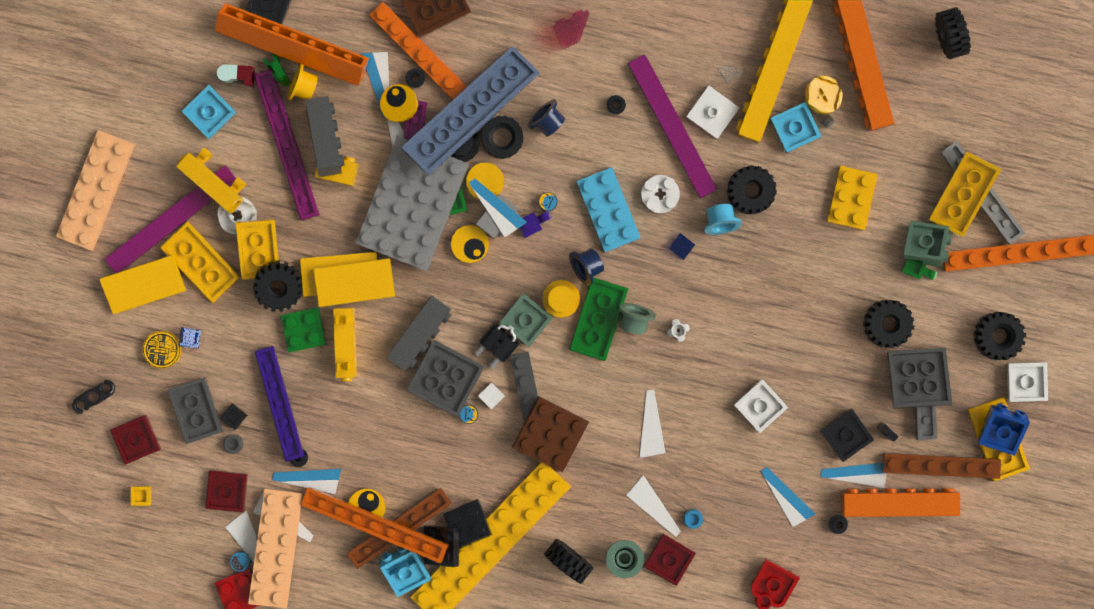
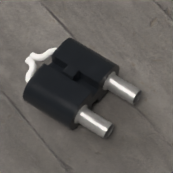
(498, 342)

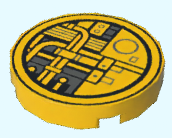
(162, 349)

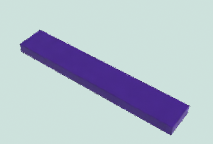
(279, 403)

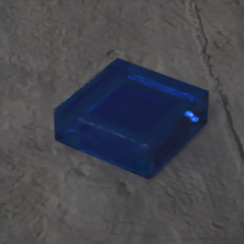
(681, 246)
(189, 337)

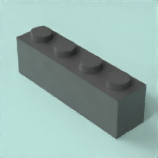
(323, 136)
(418, 334)

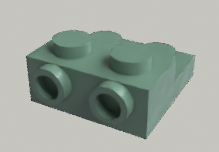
(927, 243)

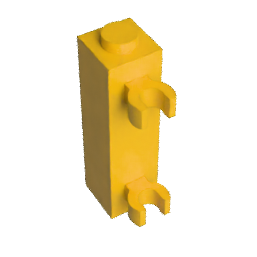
(210, 182)
(345, 343)

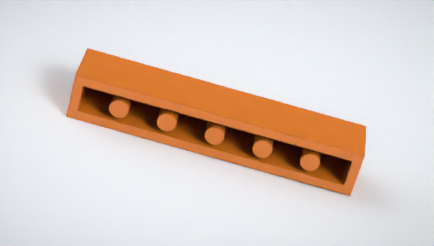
(900, 503)

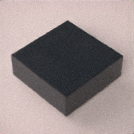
(234, 416)
(886, 431)

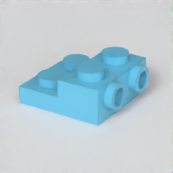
(403, 570)

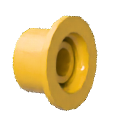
(302, 84)
(561, 298)

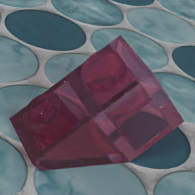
(571, 30)

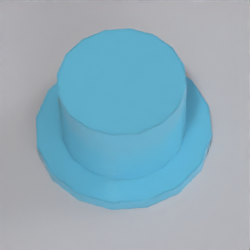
(721, 220)

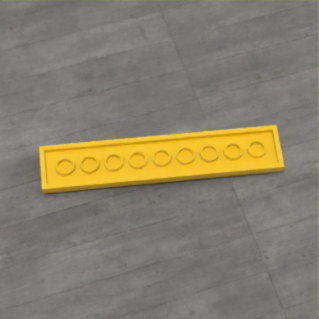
(508, 525)

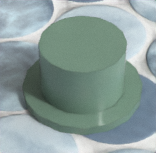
(635, 318)
(624, 559)

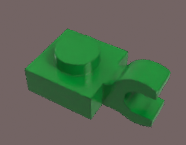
(278, 73)
(916, 269)

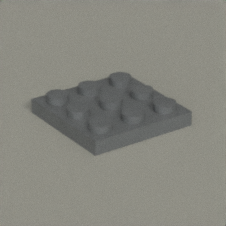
(445, 378)
(919, 378)

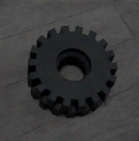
(952, 33)
(737, 193)
(274, 272)
(874, 320)
(1013, 330)
(568, 561)

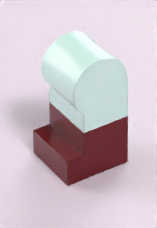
(231, 73)

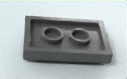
(195, 410)

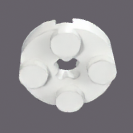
(651, 187)
(227, 220)

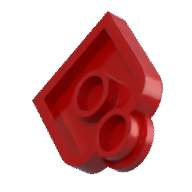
(773, 585)

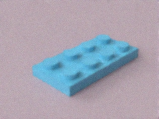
(608, 209)

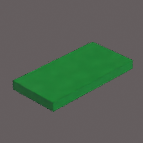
(598, 319)

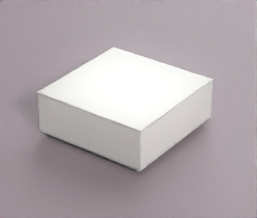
(491, 395)

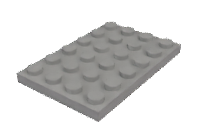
(411, 208)

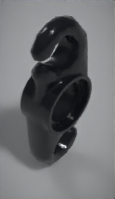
(85, 396)

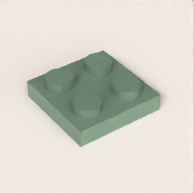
(526, 319)

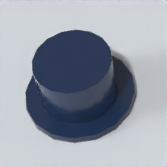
(547, 118)
(586, 265)

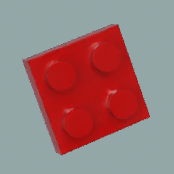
(236, 590)

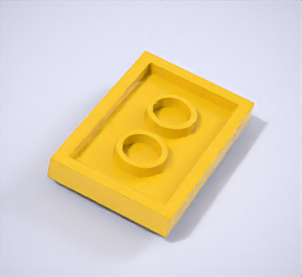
(852, 197)
(256, 245)

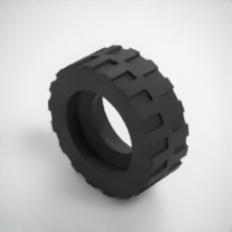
(502, 122)

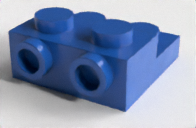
(1004, 429)

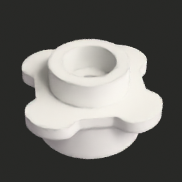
(677, 325)

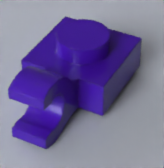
(533, 223)

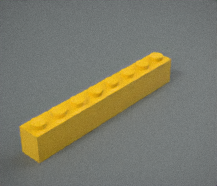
(773, 70)

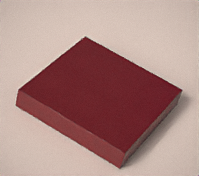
(135, 439)
(226, 491)
(669, 559)

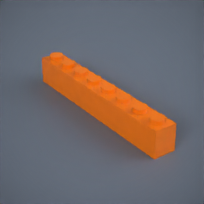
(291, 44)
(863, 64)

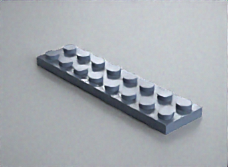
(470, 111)

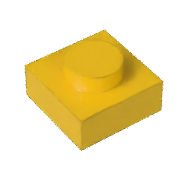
(141, 496)

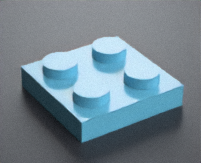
(209, 112)
(795, 127)

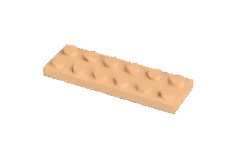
(95, 190)
(275, 548)

